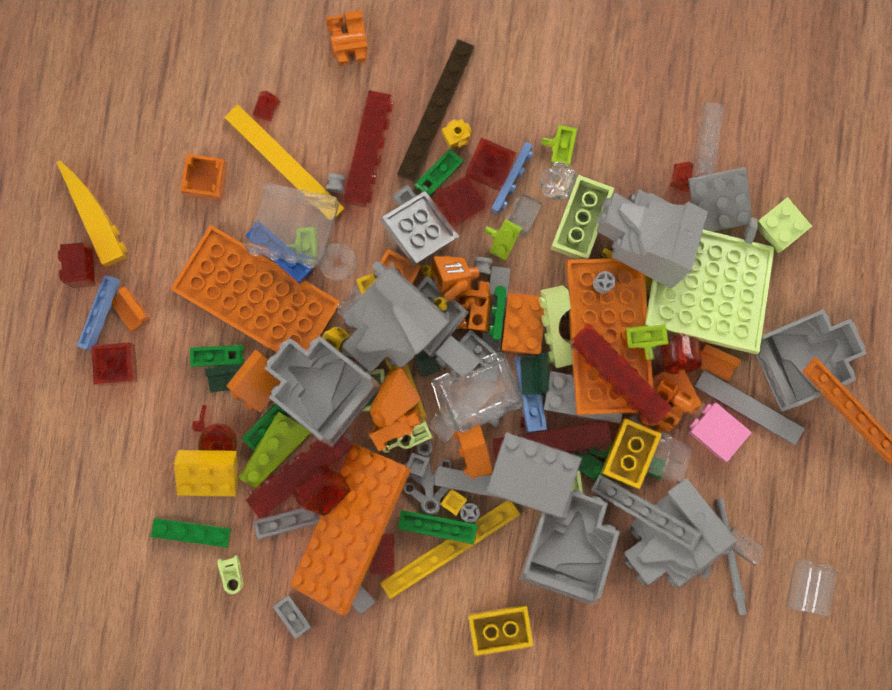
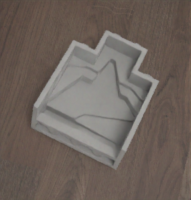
(653, 234)
(391, 321)
(793, 346)
(320, 387)
(572, 551)
(661, 555)

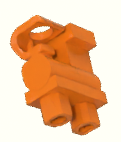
(350, 43)
(479, 304)
(667, 390)
(402, 425)

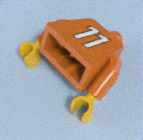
(450, 276)

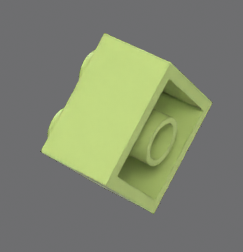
(783, 225)

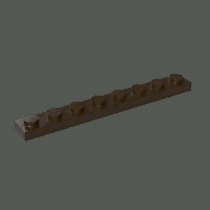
(435, 110)

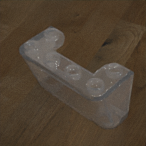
(478, 394)

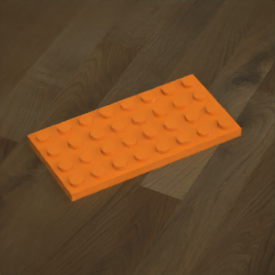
(253, 293)
(610, 316)
(351, 531)

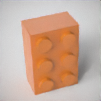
(522, 325)

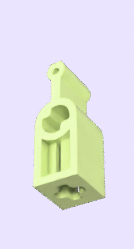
(420, 434)

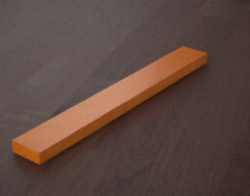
(849, 408)

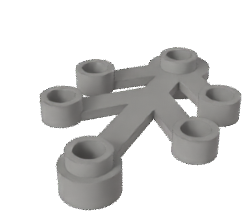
(428, 483)

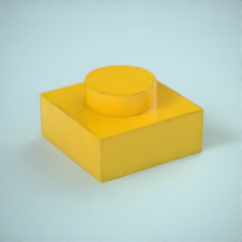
(453, 502)

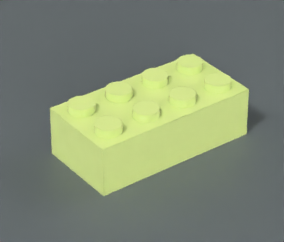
(579, 222)

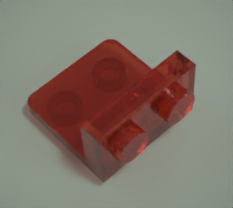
(459, 201)

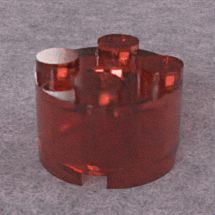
(681, 354)

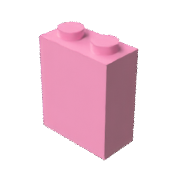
(719, 431)

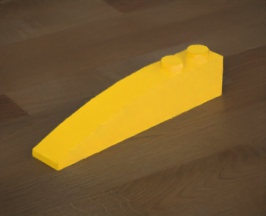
(98, 225)

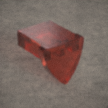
(266, 105)
(680, 176)

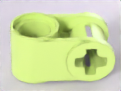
(231, 573)

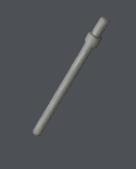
(738, 593)

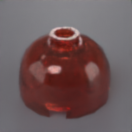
(218, 438)

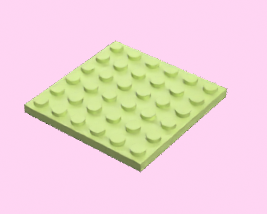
(720, 297)

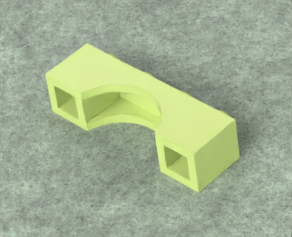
(555, 304)

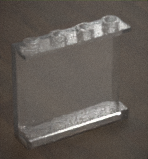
(292, 225)

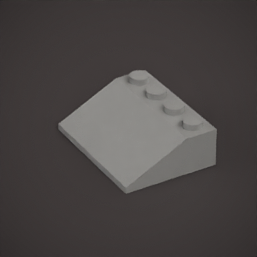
(534, 475)

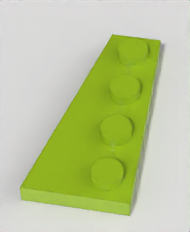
(277, 443)

